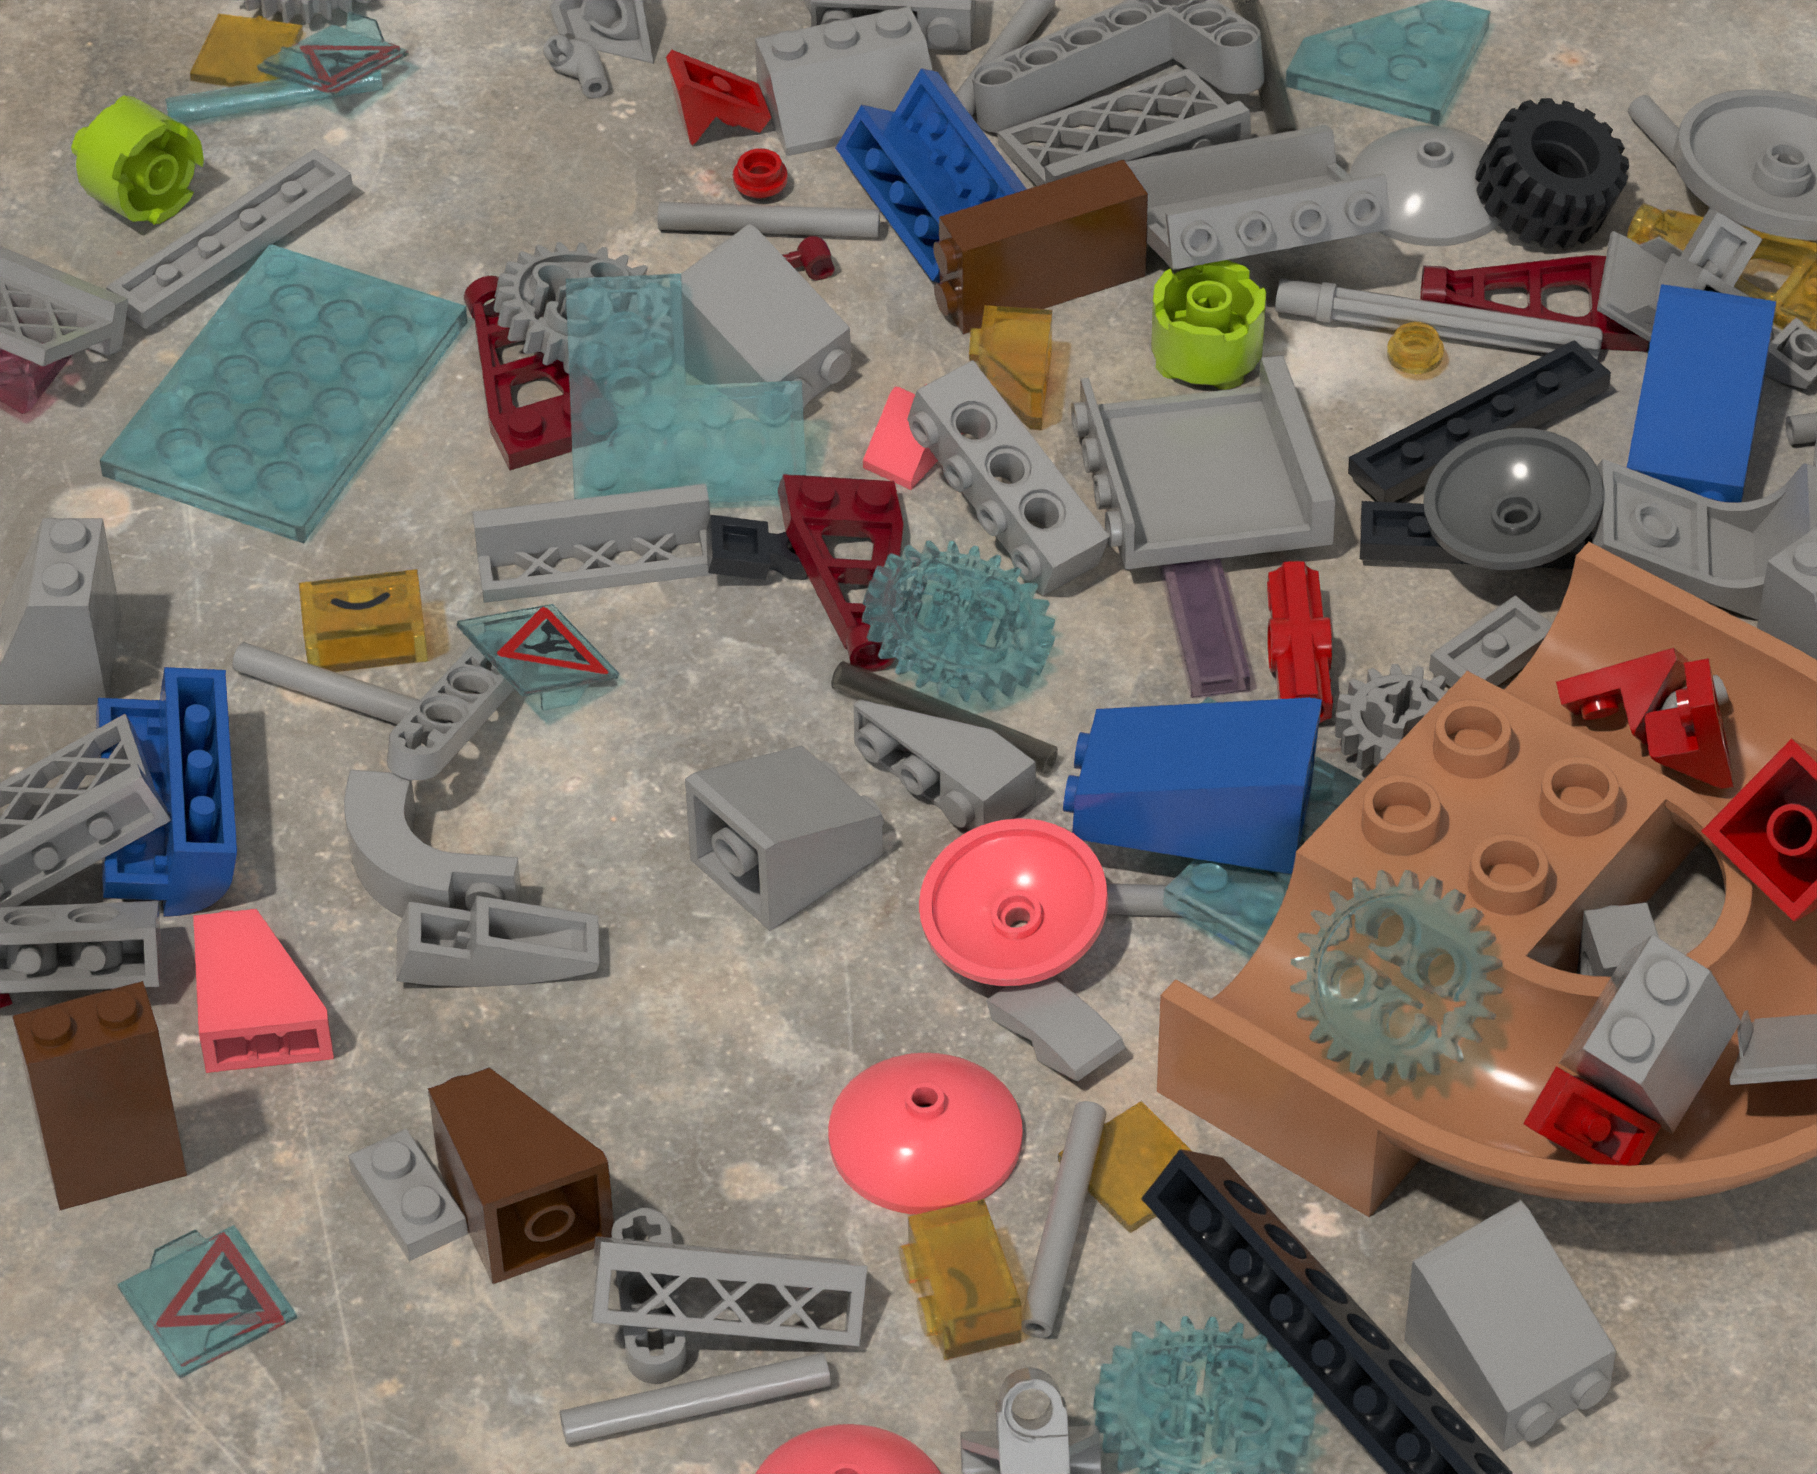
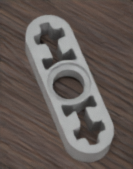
(640, 1363)

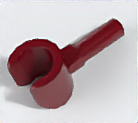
(814, 257)

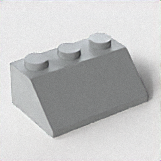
(826, 71)

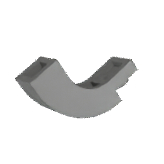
(401, 867)

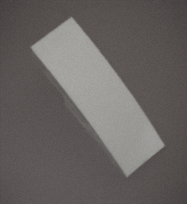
(494, 944)

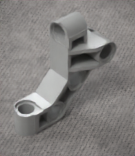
(1031, 1445)

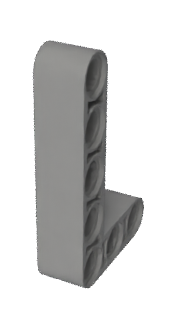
(1114, 48)

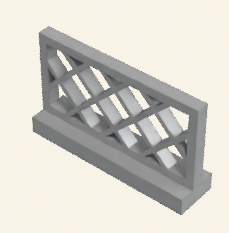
(1202, 123)
(55, 310)
(73, 824)

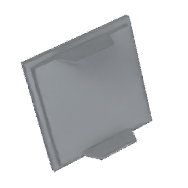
(1632, 281)
(1776, 1049)

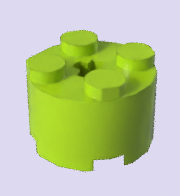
(137, 160)
(1208, 324)

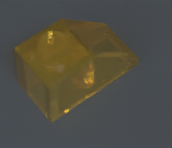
(1016, 357)

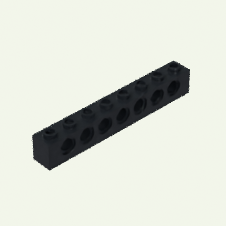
(1314, 1321)

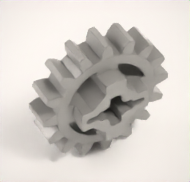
(1383, 711)

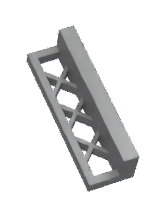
(592, 533)
(730, 1265)

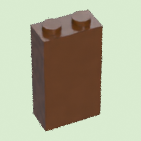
(1043, 244)
(100, 1095)

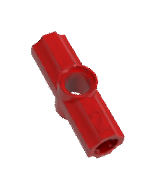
(1299, 635)

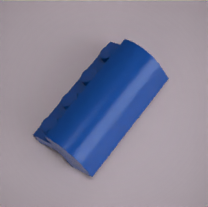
(924, 163)
(189, 760)

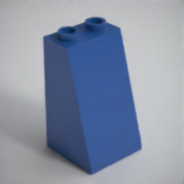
(1702, 391)
(1199, 780)

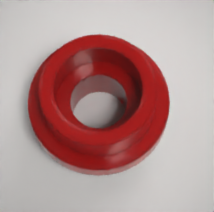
(760, 173)

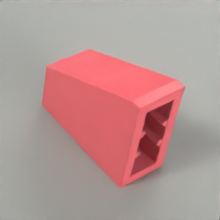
(253, 997)

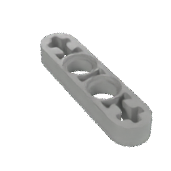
(446, 702)

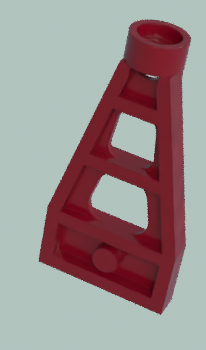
(1468, 289)
(526, 432)
(849, 509)

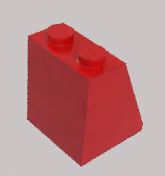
(1773, 829)

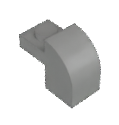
(1712, 257)

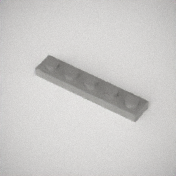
(231, 237)

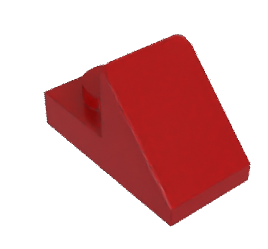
(711, 92)
(1638, 683)
(1693, 733)
(1590, 1122)

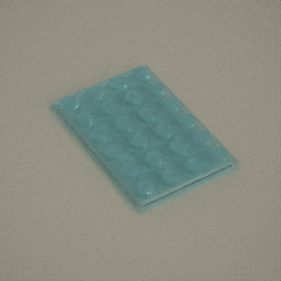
(284, 393)

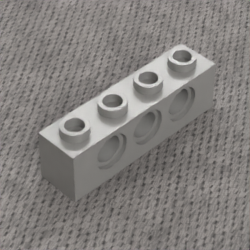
(1004, 448)
(79, 946)

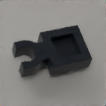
(748, 549)

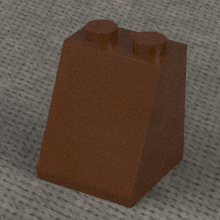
(518, 1175)

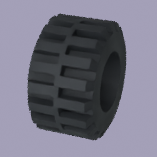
(1552, 173)

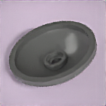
(1513, 498)

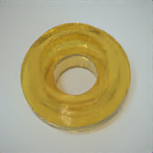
(1415, 348)

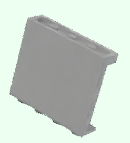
(1256, 198)
(1207, 472)

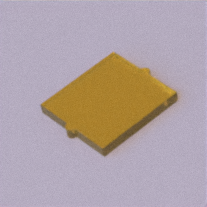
(237, 48)
(1128, 1161)

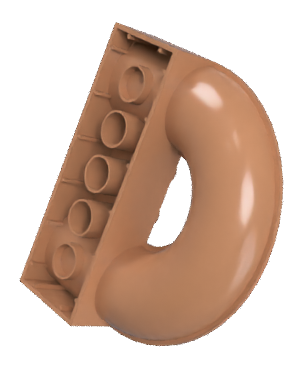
(1534, 828)

